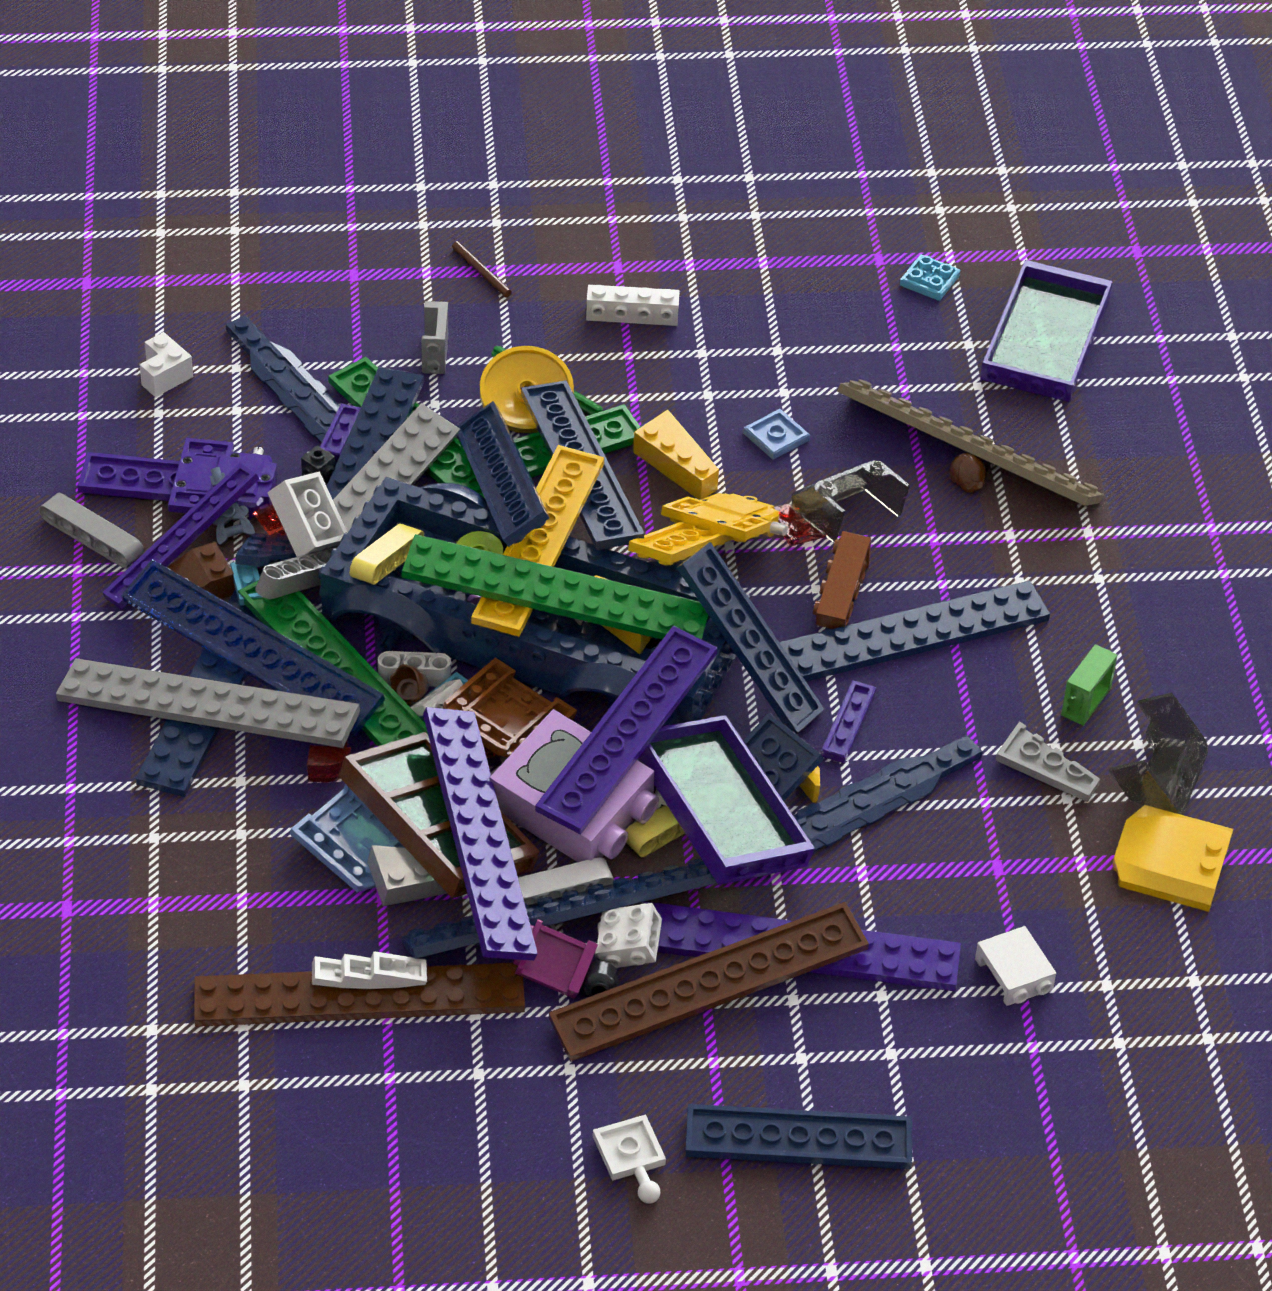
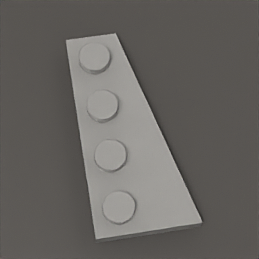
(1035, 758)

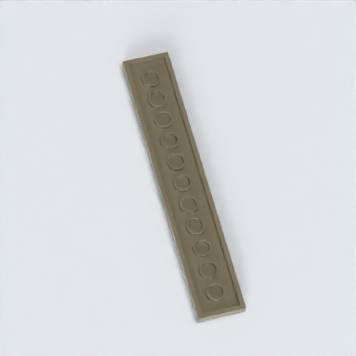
(965, 440)

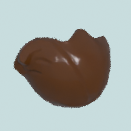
(968, 472)
(409, 683)

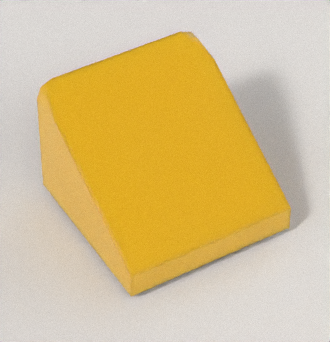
(811, 785)

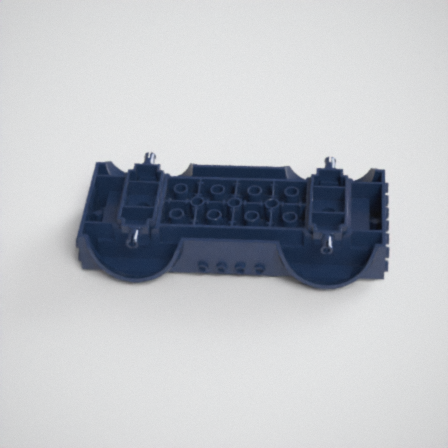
(551, 649)

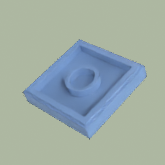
(776, 434)

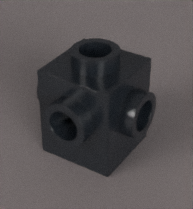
(318, 461)

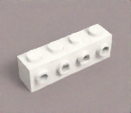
(637, 305)

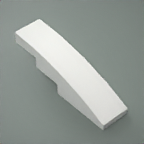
(376, 972)

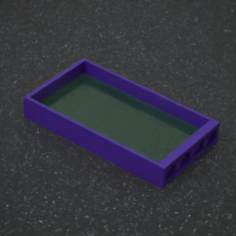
(1046, 330)
(725, 801)

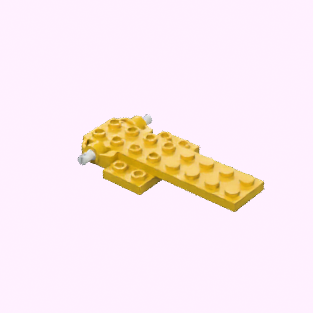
(705, 521)

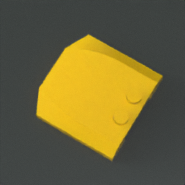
(1171, 856)

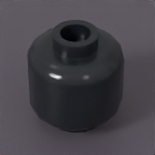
(600, 978)

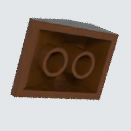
(206, 569)

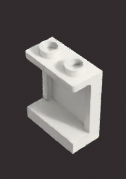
(1017, 965)

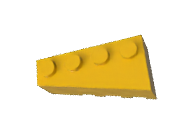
(676, 455)

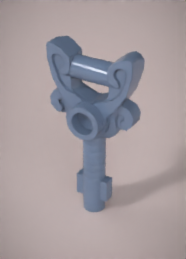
(234, 513)

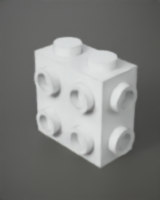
(629, 935)

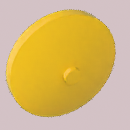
(517, 369)

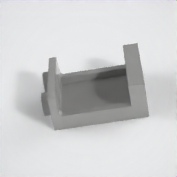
(436, 337)

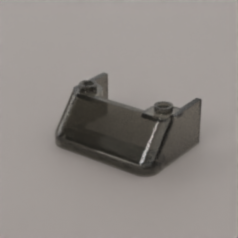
(818, 501)
(1175, 760)

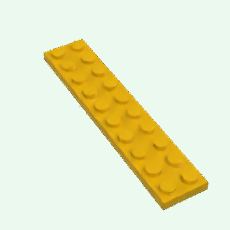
(563, 493)

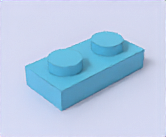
(244, 576)

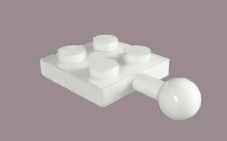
(629, 1150)

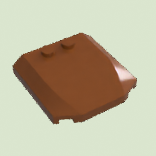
(504, 707)

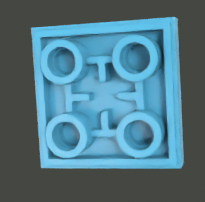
(930, 277)

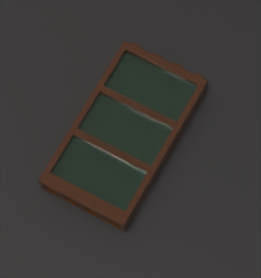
(406, 795)

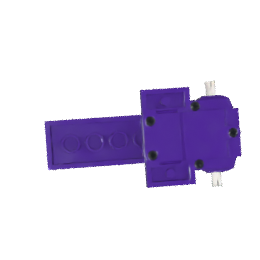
(180, 481)

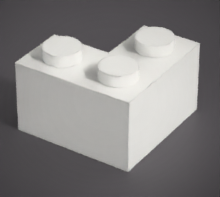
(164, 365)

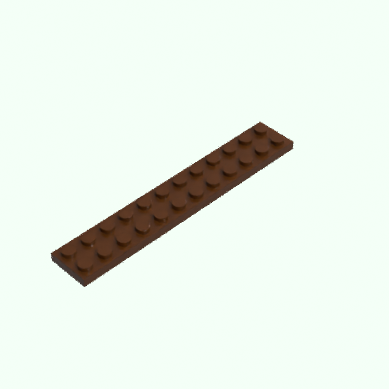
(707, 981)
(293, 998)

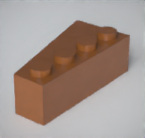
(844, 580)

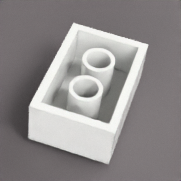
(307, 513)

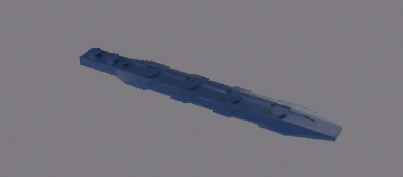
(286, 377)
(883, 792)

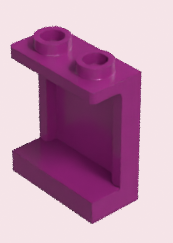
(559, 961)

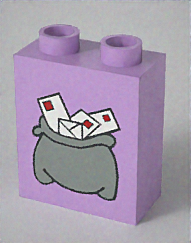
(536, 765)

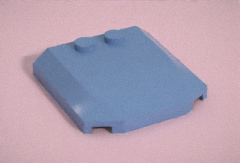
(342, 837)

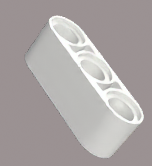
(434, 665)

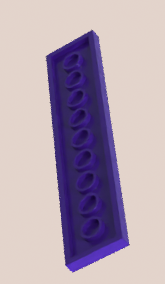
(626, 730)

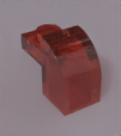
(326, 762)

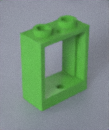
(1089, 684)

